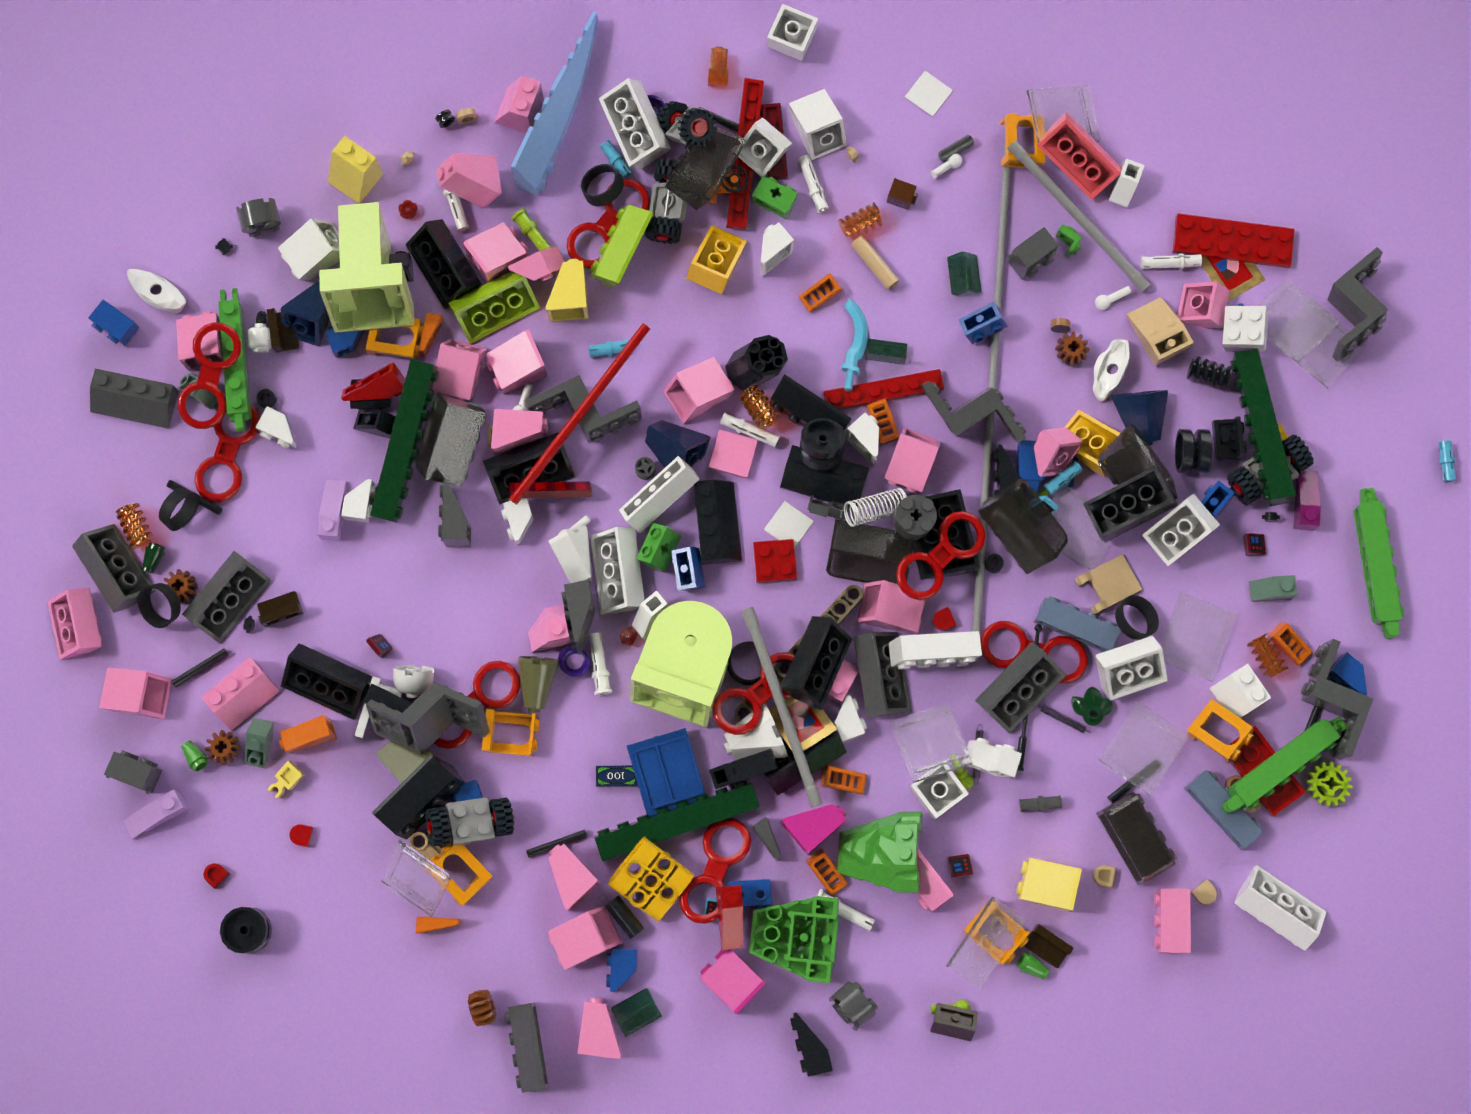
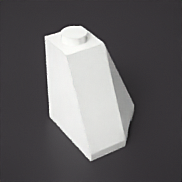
(573, 554)
(761, 738)

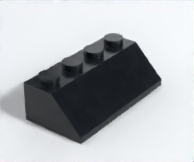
(442, 262)
(804, 405)
(516, 464)
(837, 484)
(1130, 504)
(717, 522)
(816, 662)
(325, 681)
(817, 757)
(423, 789)

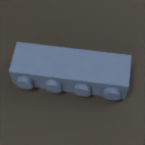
(1080, 626)
(1210, 797)

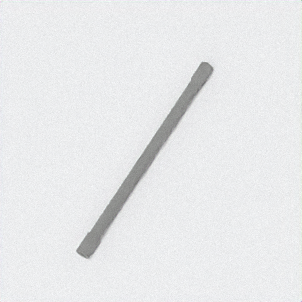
(1022, 156)
(810, 787)

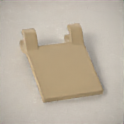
(1111, 582)

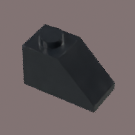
(406, 260)
(375, 422)

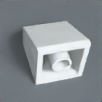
(818, 124)
(311, 249)

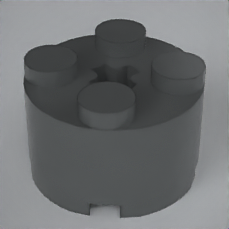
(258, 216)
(922, 509)
(853, 1005)

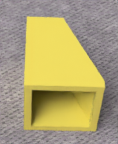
(353, 170)
(569, 293)
(1049, 884)

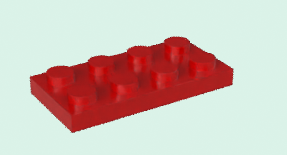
(1253, 755)

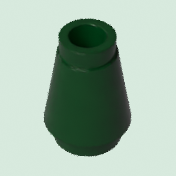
(152, 557)

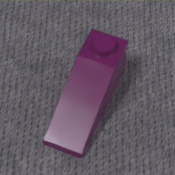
(1307, 501)

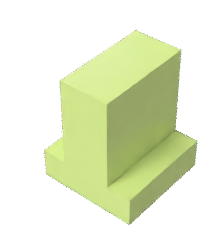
(366, 287)

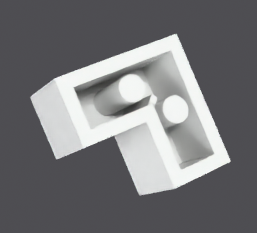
(997, 760)

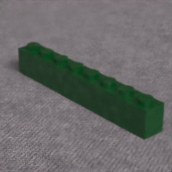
(1263, 428)
(404, 440)
(678, 820)

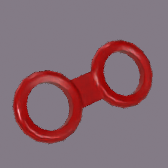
(605, 222)
(209, 375)
(226, 454)
(940, 555)
(1024, 642)
(478, 694)
(756, 695)
(715, 868)

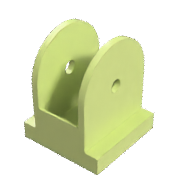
(683, 662)

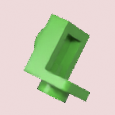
(1071, 238)

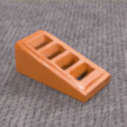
(824, 298)
(430, 330)
(886, 411)
(1285, 647)
(825, 780)
(814, 859)
(429, 924)

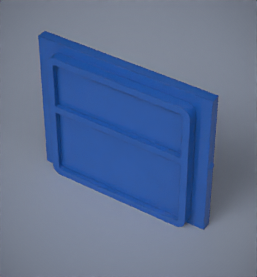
(665, 771)

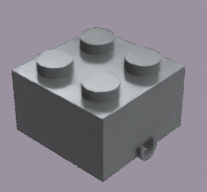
(1033, 254)
(129, 770)

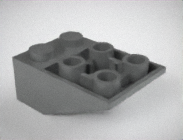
(455, 527)
(578, 612)

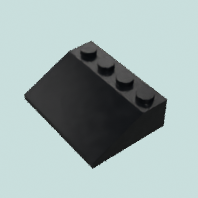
(958, 534)

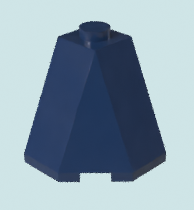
(307, 315)
(1144, 411)
(672, 440)

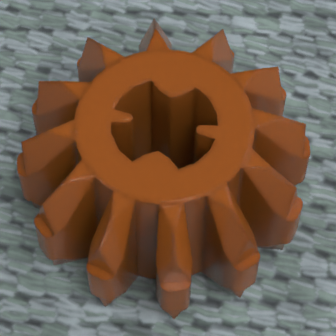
(1067, 354)
(186, 580)
(227, 753)
(482, 1007)

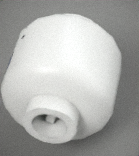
(259, 338)

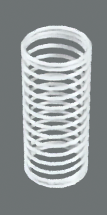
(856, 510)

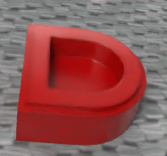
(943, 619)
(301, 835)
(215, 874)

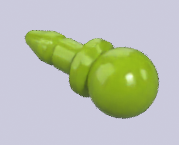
(965, 779)

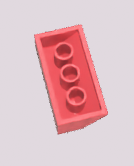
(1079, 156)

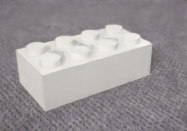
(634, 123)
(935, 649)

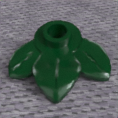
(1091, 703)

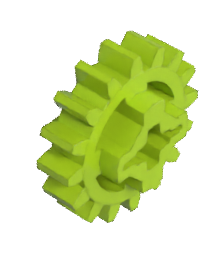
(1329, 775)

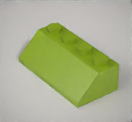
(621, 245)
(494, 305)

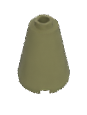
(536, 680)

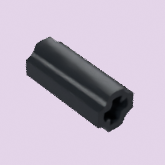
(624, 917)

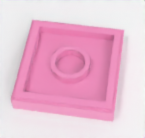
(733, 454)

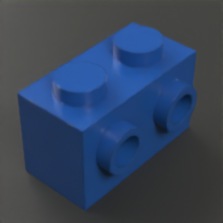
(113, 322)
(983, 323)
(1217, 498)
(688, 569)
(754, 893)

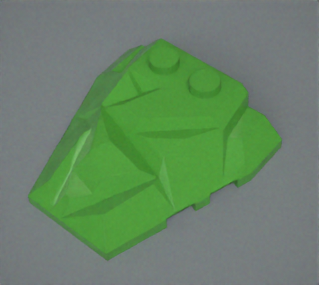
(883, 852)
(798, 936)

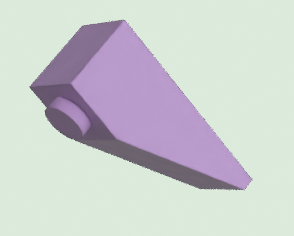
(330, 519)
(155, 813)

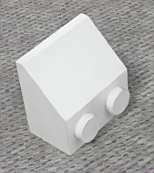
(763, 147)
(775, 247)
(864, 437)
(1240, 691)

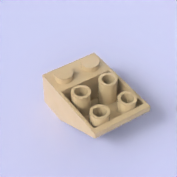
(1159, 331)

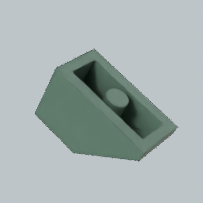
(1273, 588)

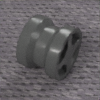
(644, 464)

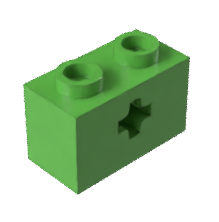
(781, 204)
(657, 547)

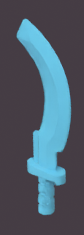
(858, 346)

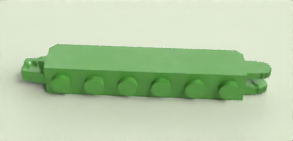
(236, 376)
(1377, 563)
(1283, 763)

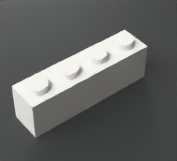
(659, 494)

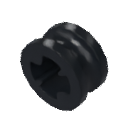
(445, 118)
(267, 392)
(998, 567)

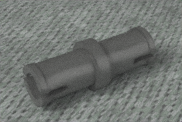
(1040, 803)

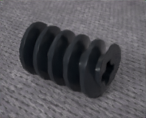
(1209, 372)

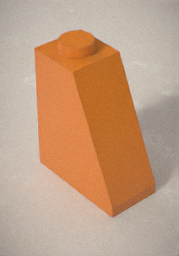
(307, 734)

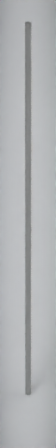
(992, 383)

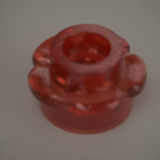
(407, 214)
(628, 636)

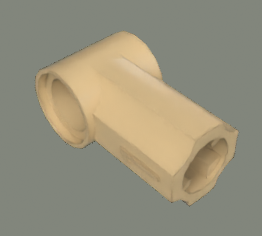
(427, 850)

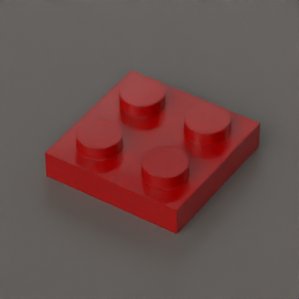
(775, 560)

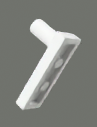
(364, 715)

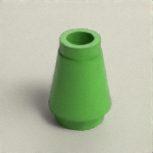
(195, 757)
(1031, 965)

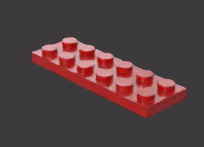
(1233, 240)

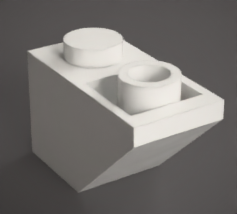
(1126, 183)
(276, 426)
(358, 502)
(519, 519)
(647, 613)
(848, 722)

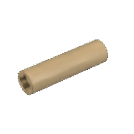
(875, 262)

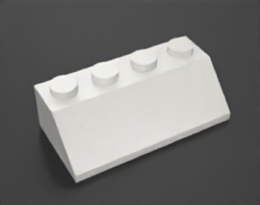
(617, 570)
(1280, 908)

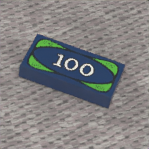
(615, 776)

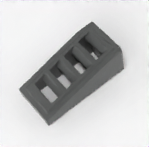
(766, 835)

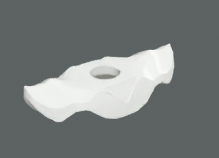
(168, 300)
(1106, 383)

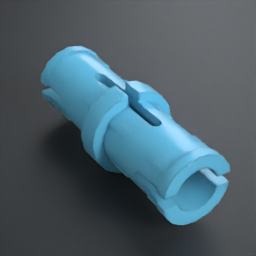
(615, 159)
(607, 348)
(1447, 461)
(1063, 478)

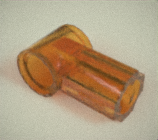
(718, 68)

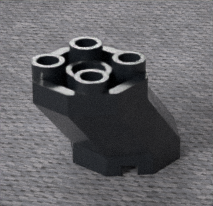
(756, 362)

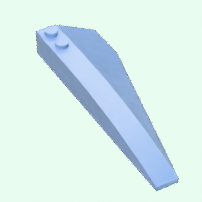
(544, 140)

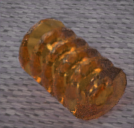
(860, 221)
(759, 407)
(133, 525)
(1267, 655)

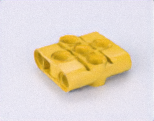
(671, 876)

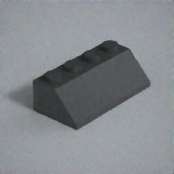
(132, 398)
(112, 566)
(226, 597)
(882, 685)
(1020, 687)
(528, 1047)

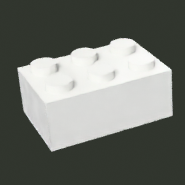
(1180, 529)
(1131, 668)

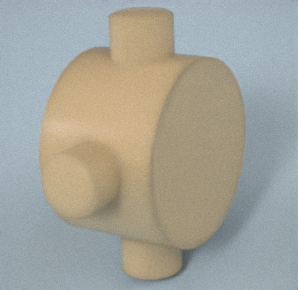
(852, 154)
(407, 157)

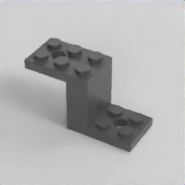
(1357, 305)
(974, 411)
(592, 424)
(1336, 699)
(428, 718)

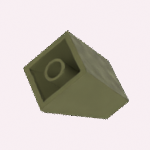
(400, 759)

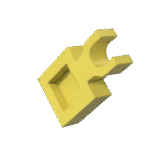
(287, 778)

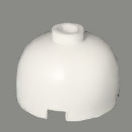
(413, 679)

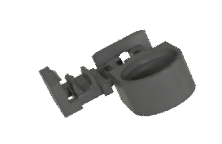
(831, 509)

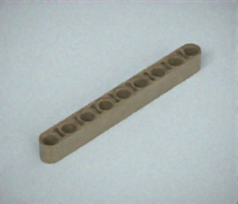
(842, 600)

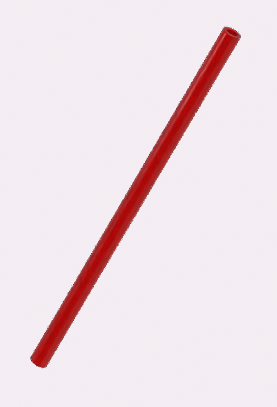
(579, 414)

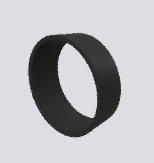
(610, 194)
(186, 512)
(1145, 608)
(147, 610)
(738, 679)

